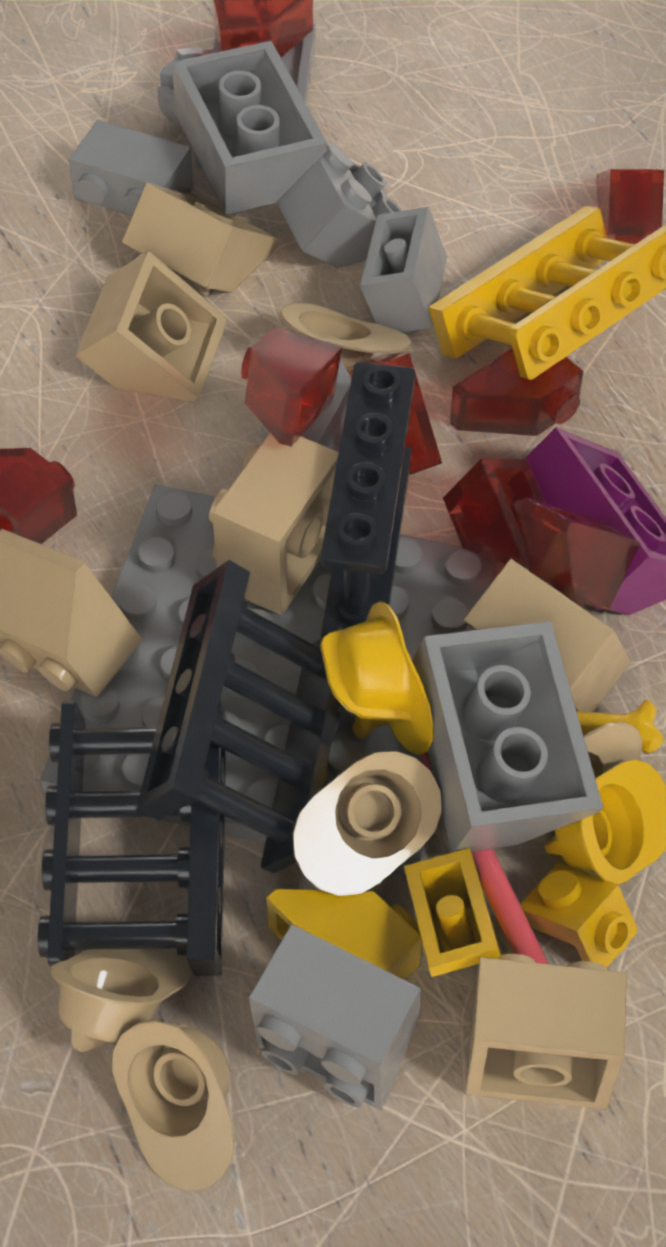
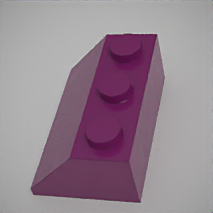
(602, 486)

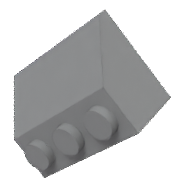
(246, 124)
(504, 736)

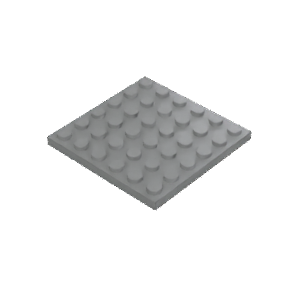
(170, 553)

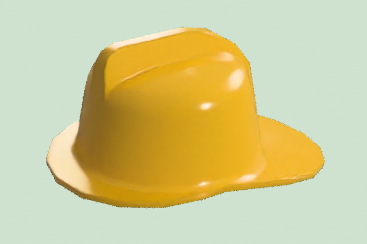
(377, 678)
(625, 832)

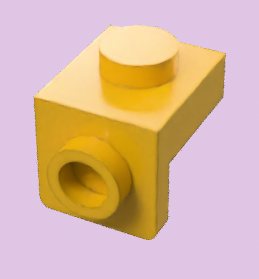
(582, 913)

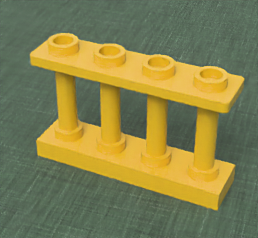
(536, 272)

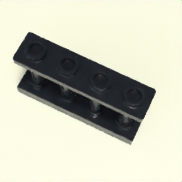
(368, 494)
(192, 718)
(194, 867)

